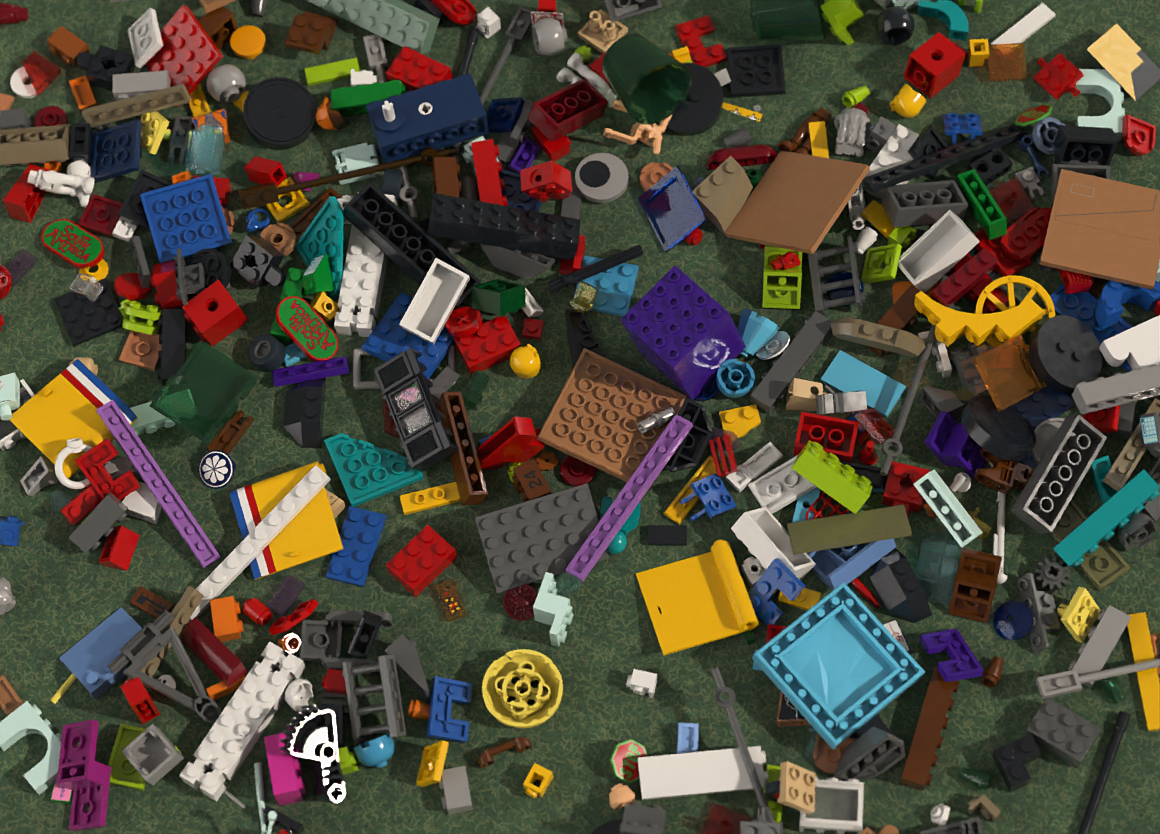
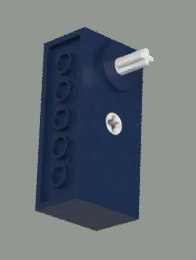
(427, 118)

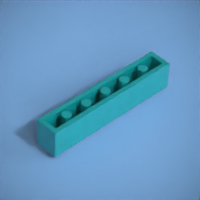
(1107, 519)

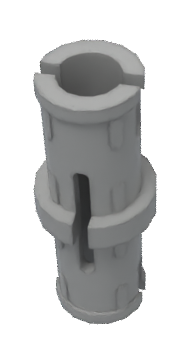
(656, 420)

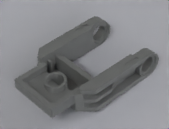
(323, 639)

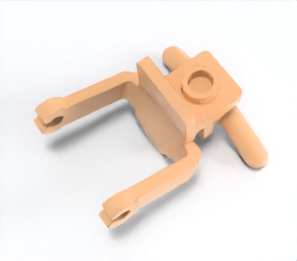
(646, 133)

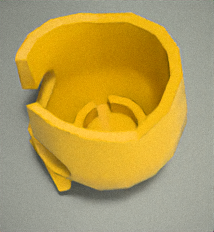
(907, 102)
(525, 362)

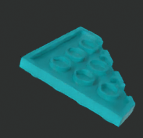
(326, 237)
(367, 469)

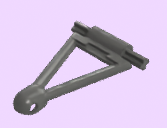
(145, 647)

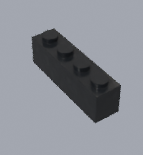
(173, 343)

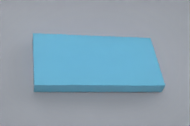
(850, 374)

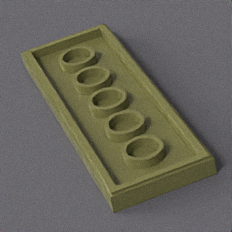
(849, 529)
(1105, 563)

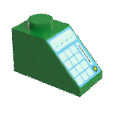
(318, 276)

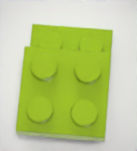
(840, 16)
(781, 286)

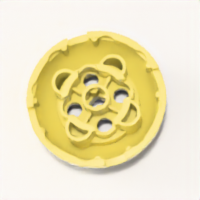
(528, 667)

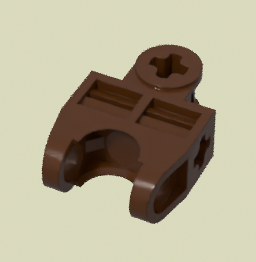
(1003, 473)

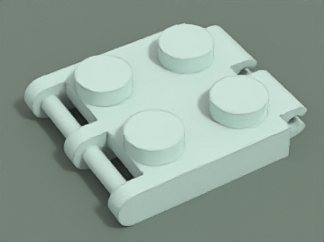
(355, 158)

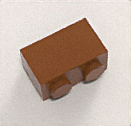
(66, 45)

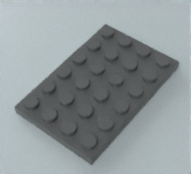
(536, 536)

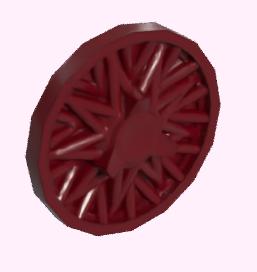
(50, 116)
(576, 471)
(519, 602)

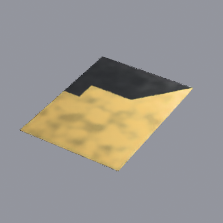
(1125, 62)

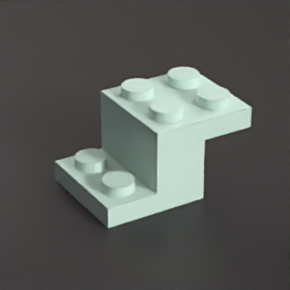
(553, 610)

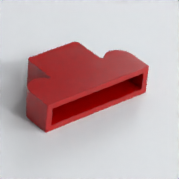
(510, 444)

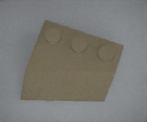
(723, 193)

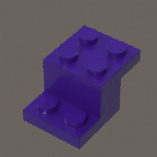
(954, 445)

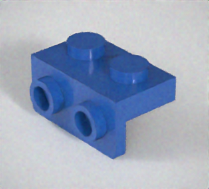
(10, 530)

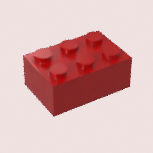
(417, 70)
(488, 345)
(832, 433)
(421, 561)

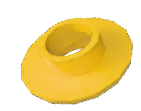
(100, 274)

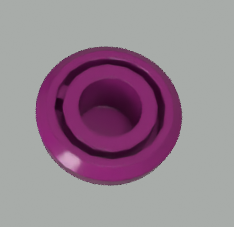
(305, 176)

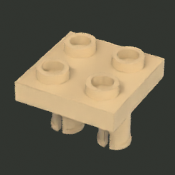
(601, 32)

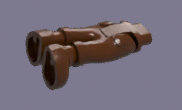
(803, 132)

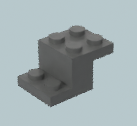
(966, 368)
(643, 819)

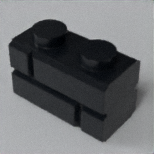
(365, 634)

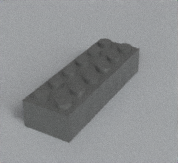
(1058, 474)

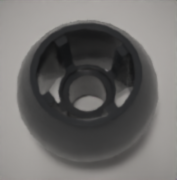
(894, 26)

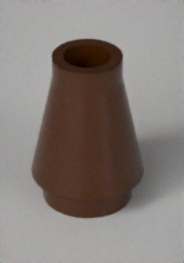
(992, 673)

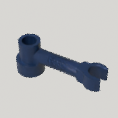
(1035, 160)

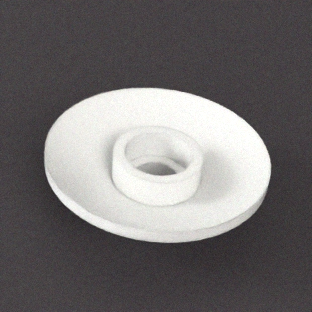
(774, 346)

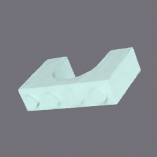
(1102, 83)
(27, 721)

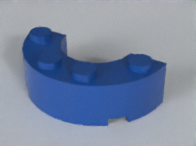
(1115, 293)

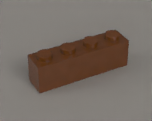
(445, 176)
(900, 315)

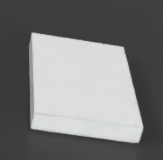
(145, 37)
(780, 487)

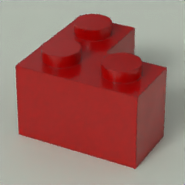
(164, 279)

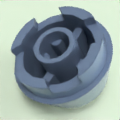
(1045, 134)

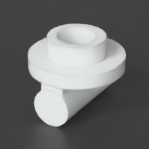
(961, 482)
(940, 814)

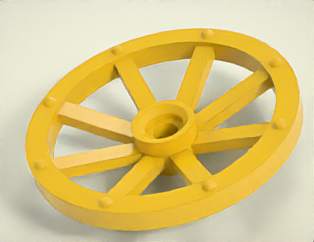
(1010, 280)

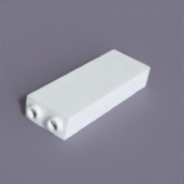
(698, 773)

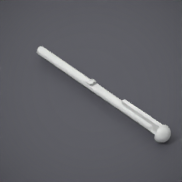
(998, 539)

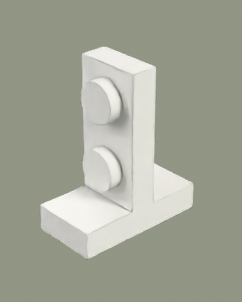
(943, 364)

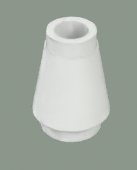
(866, 239)

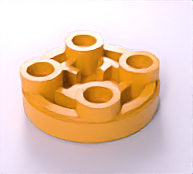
(248, 42)

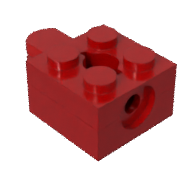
(546, 181)
(901, 488)

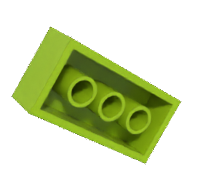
(832, 476)

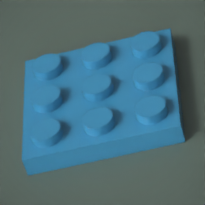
(614, 287)

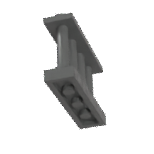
(820, 288)
(392, 697)

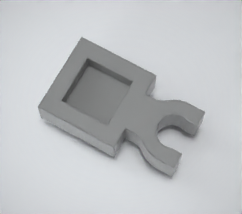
(1029, 180)

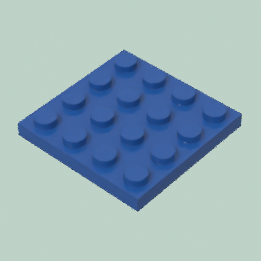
(186, 218)
(390, 339)

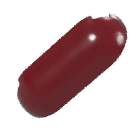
(744, 155)

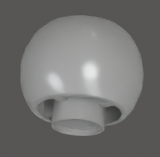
(548, 37)
(226, 83)

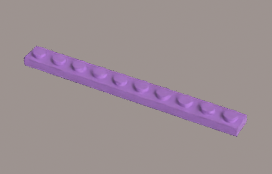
(158, 484)
(629, 498)

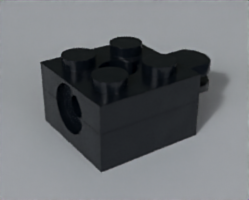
(104, 65)
(266, 259)
(319, 720)

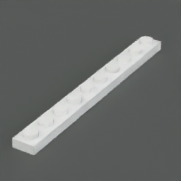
(260, 537)

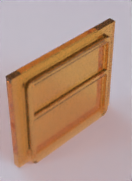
(1008, 373)

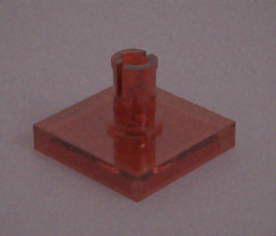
(1012, 200)
(874, 427)
(723, 821)

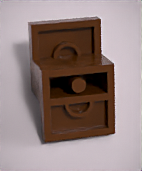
(311, 32)
(975, 585)

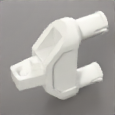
(856, 206)

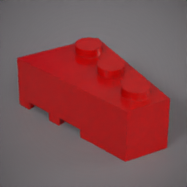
(24, 197)

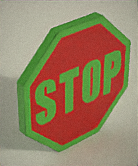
(1033, 115)
(625, 760)

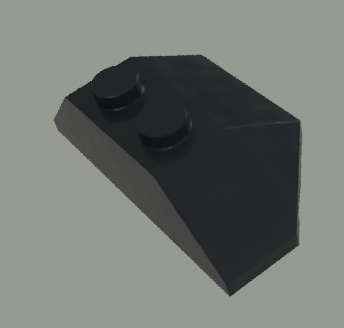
(306, 412)
(696, 440)
(899, 587)

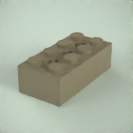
(35, 144)

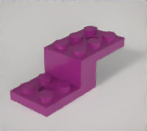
(83, 775)

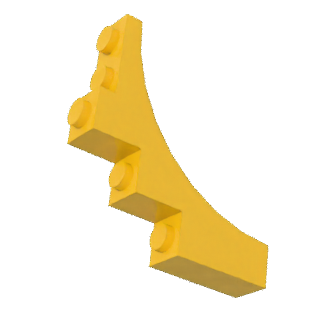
(978, 327)

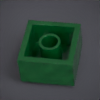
(498, 297)

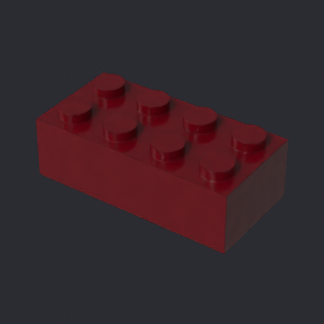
(568, 109)

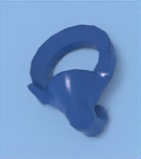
(253, 224)

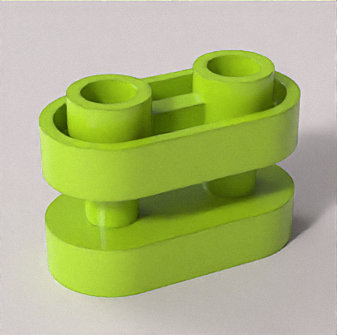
(147, 312)

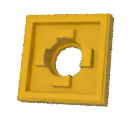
(298, 204)
(432, 764)

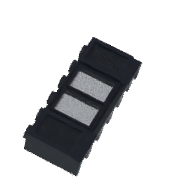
(414, 410)

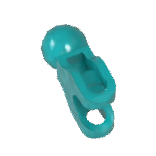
(619, 542)

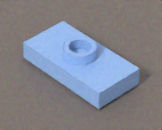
(687, 738)

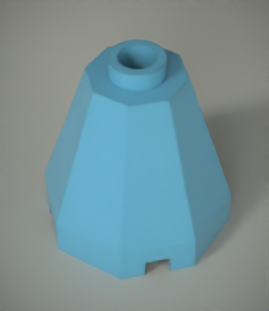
(755, 331)

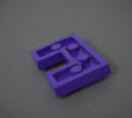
(962, 662)

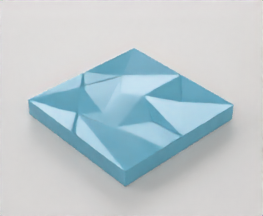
(838, 665)

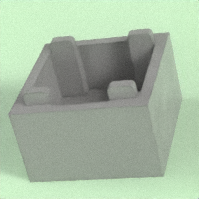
(152, 754)

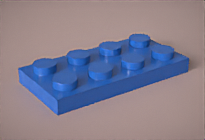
(360, 540)

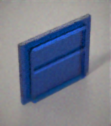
(672, 209)

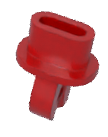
(786, 261)

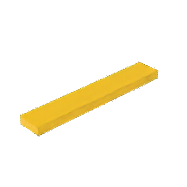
(1147, 679)

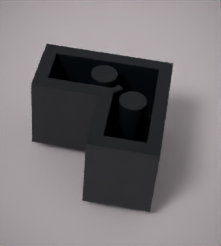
(1011, 761)

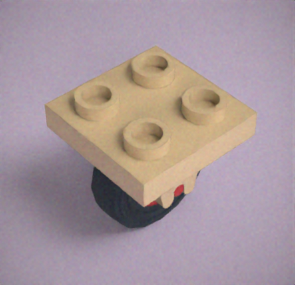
(793, 788)

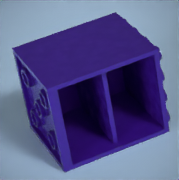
(683, 332)

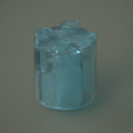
(205, 150)

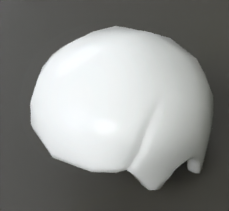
(297, 689)

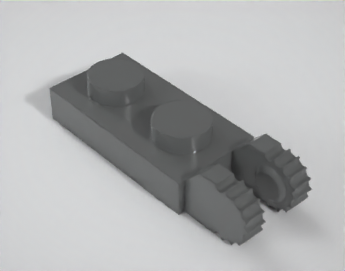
(180, 138)

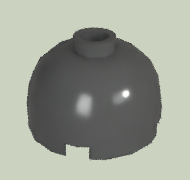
(1139, 528)

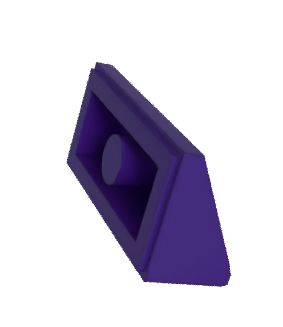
(523, 156)

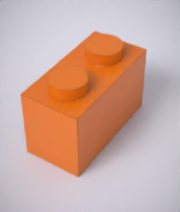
(225, 618)

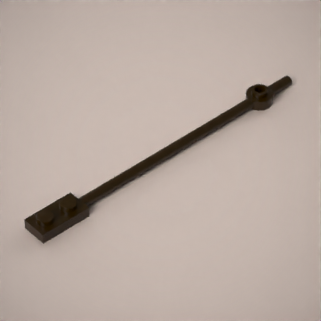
(269, 193)

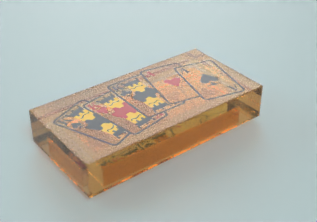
(451, 600)

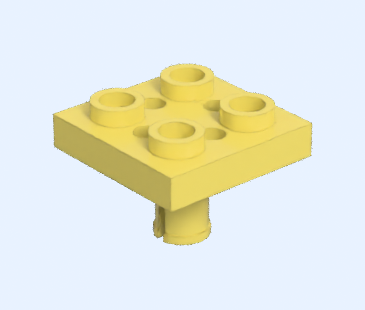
(153, 131)
(1079, 614)

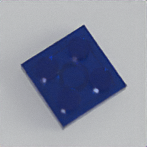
(504, 114)

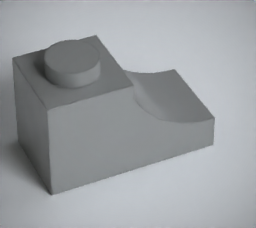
(39, 476)

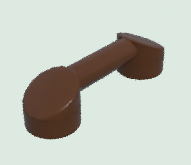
(518, 742)

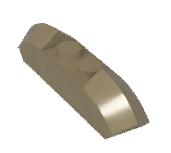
(878, 336)

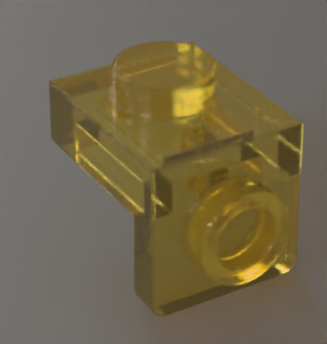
(584, 297)
(983, 527)

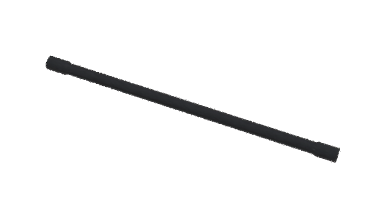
(1119, 729)

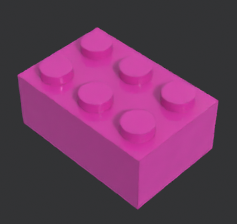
(284, 771)

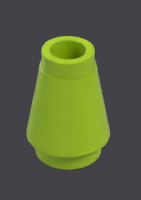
(853, 97)

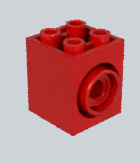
(934, 65)
(214, 313)

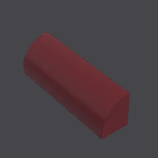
(212, 652)

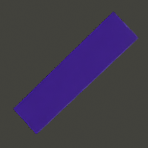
(310, 371)

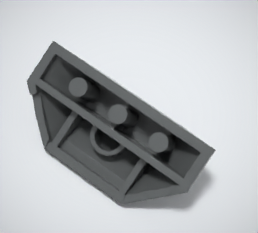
(518, 262)
(870, 755)

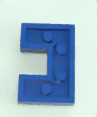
(775, 577)
(440, 724)

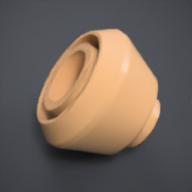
(620, 796)

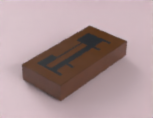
(150, 602)

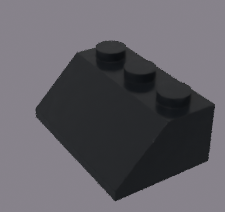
(1084, 145)

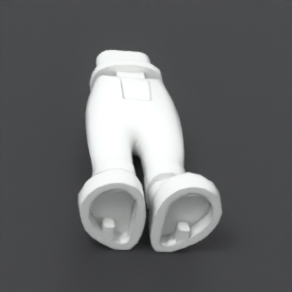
(594, 79)
(63, 184)

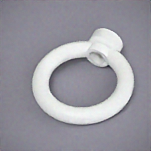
(73, 446)

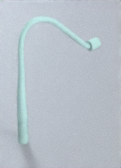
(261, 802)

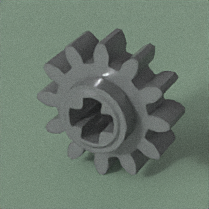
(1049, 580)

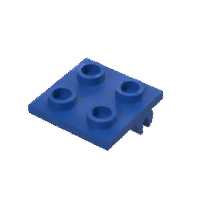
(962, 124)
(713, 496)

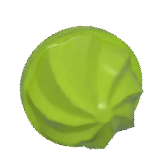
(584, 52)

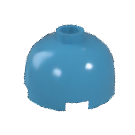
(735, 378)
(375, 751)

